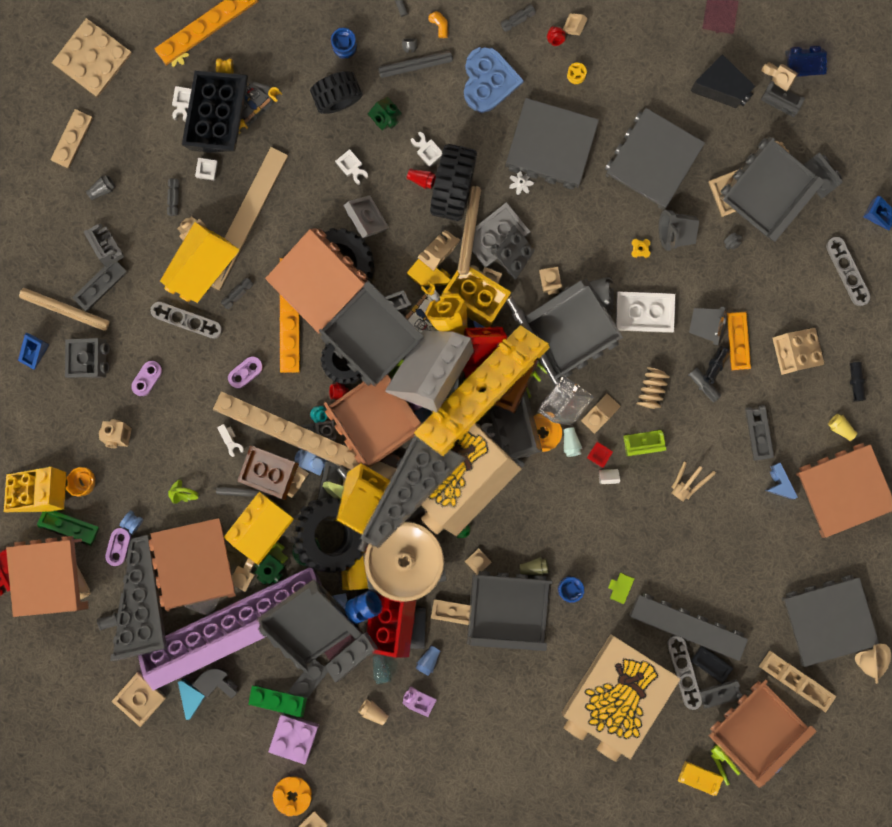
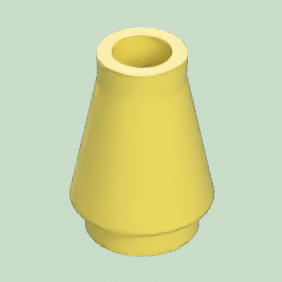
(842, 427)

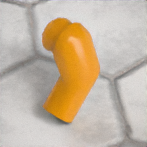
(441, 21)

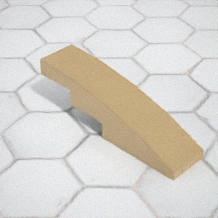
(797, 681)

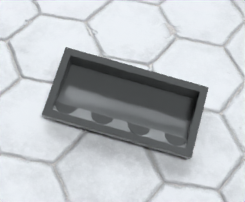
(516, 431)

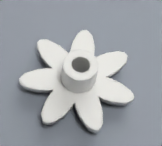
(520, 186)

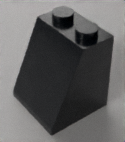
(724, 84)

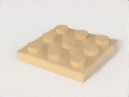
(91, 57)

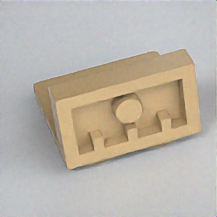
(798, 350)

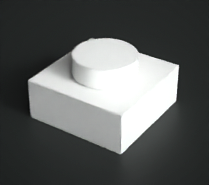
(206, 169)

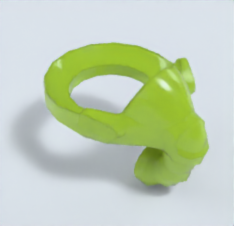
(176, 493)

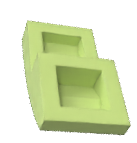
(334, 489)

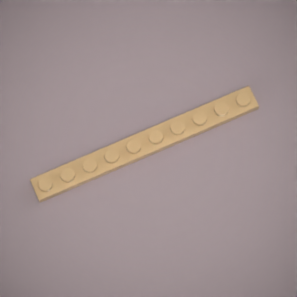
(293, 434)

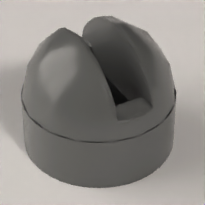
(409, 43)

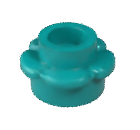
(318, 414)

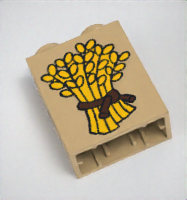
(470, 484)
(618, 699)

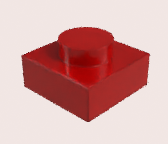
(599, 455)

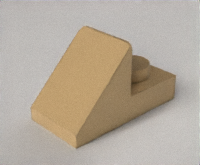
(600, 413)

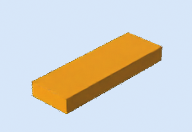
(738, 341)

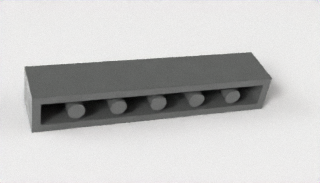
(688, 627)

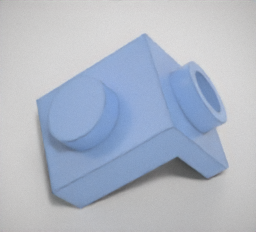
(310, 461)

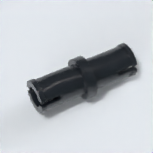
(716, 364)
(857, 381)

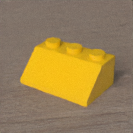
(481, 295)
(258, 528)

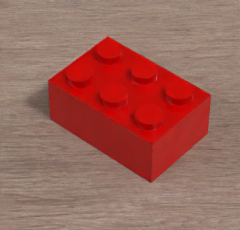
(393, 627)

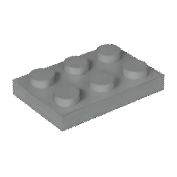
(493, 231)

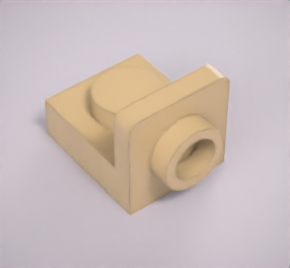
(550, 280)

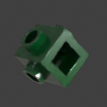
(385, 114)
(276, 567)

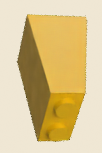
(198, 263)

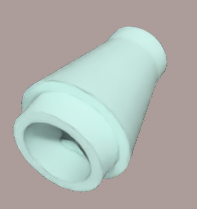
(572, 445)

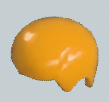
(73, 483)

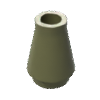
(535, 567)

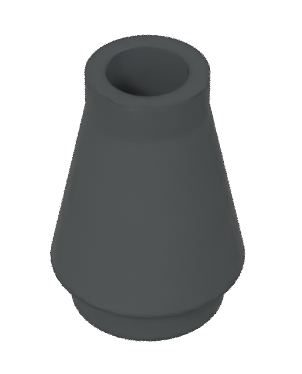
(101, 187)

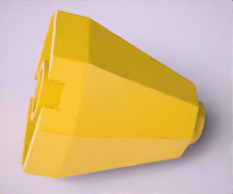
(448, 314)

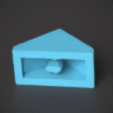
(190, 697)

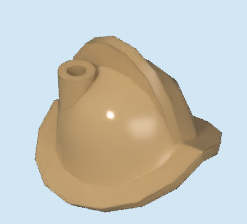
(874, 660)

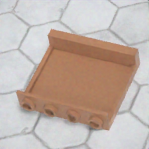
(317, 279)
(373, 421)
(846, 489)
(191, 564)
(44, 577)
(760, 733)

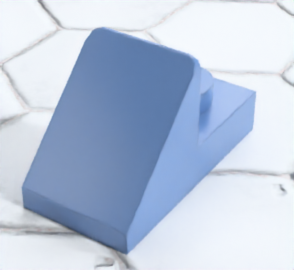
(784, 487)

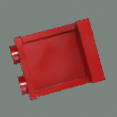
(484, 343)

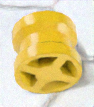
(224, 66)
(578, 70)

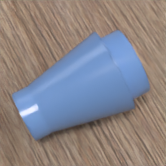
(428, 661)

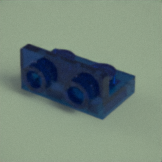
(807, 61)

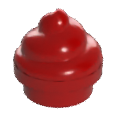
(556, 36)
(337, 391)

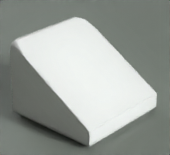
(609, 476)

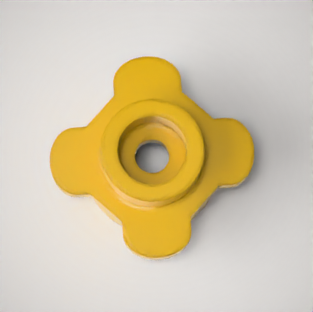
(637, 252)

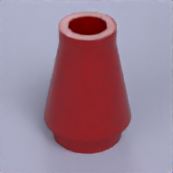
(425, 179)

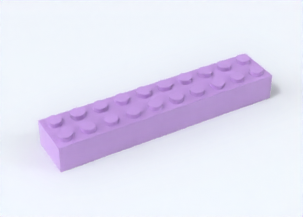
(217, 633)

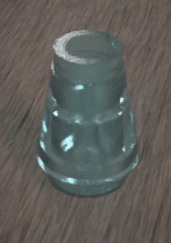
(381, 671)

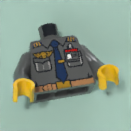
(256, 102)

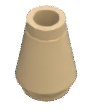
(373, 712)

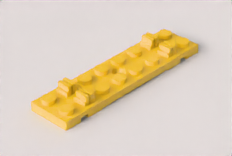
(467, 403)

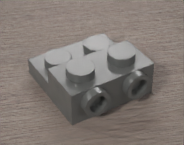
(86, 358)

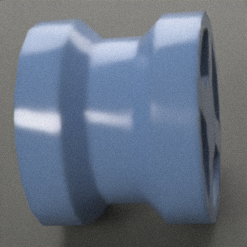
(131, 522)

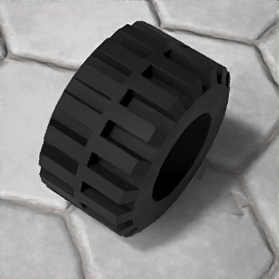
(336, 92)
(333, 372)

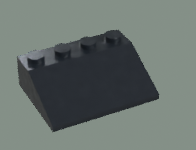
(214, 111)

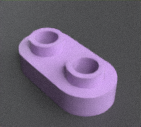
(245, 372)
(146, 378)
(117, 546)

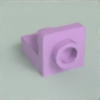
(418, 701)

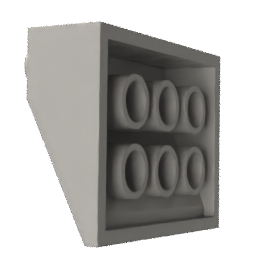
(431, 369)

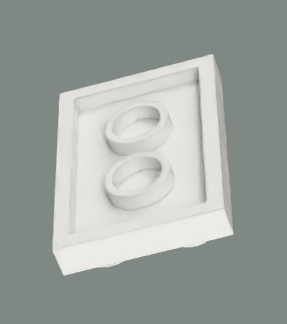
(645, 312)

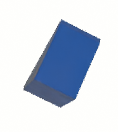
(879, 213)
(32, 350)

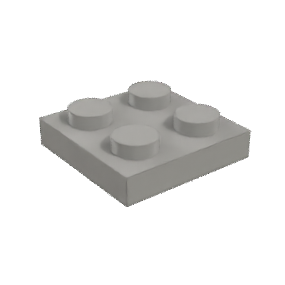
(366, 216)

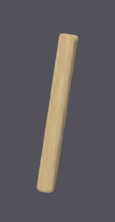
(469, 230)
(64, 309)

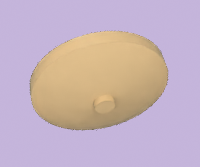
(405, 564)

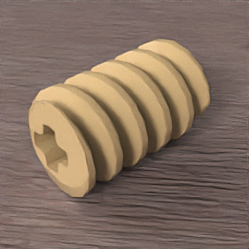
(653, 388)

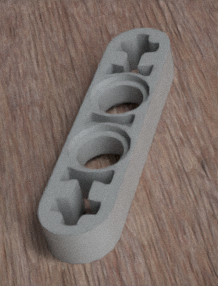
(850, 270)
(187, 317)
(687, 671)

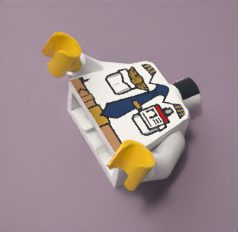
(417, 314)

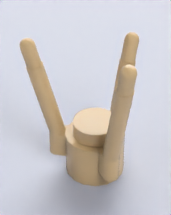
(683, 490)

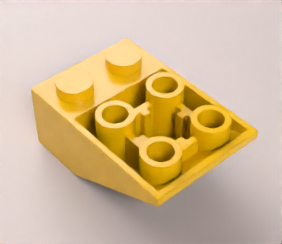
(35, 490)
(361, 496)

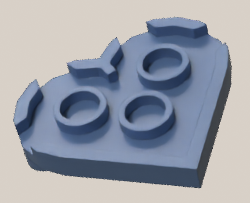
(489, 79)

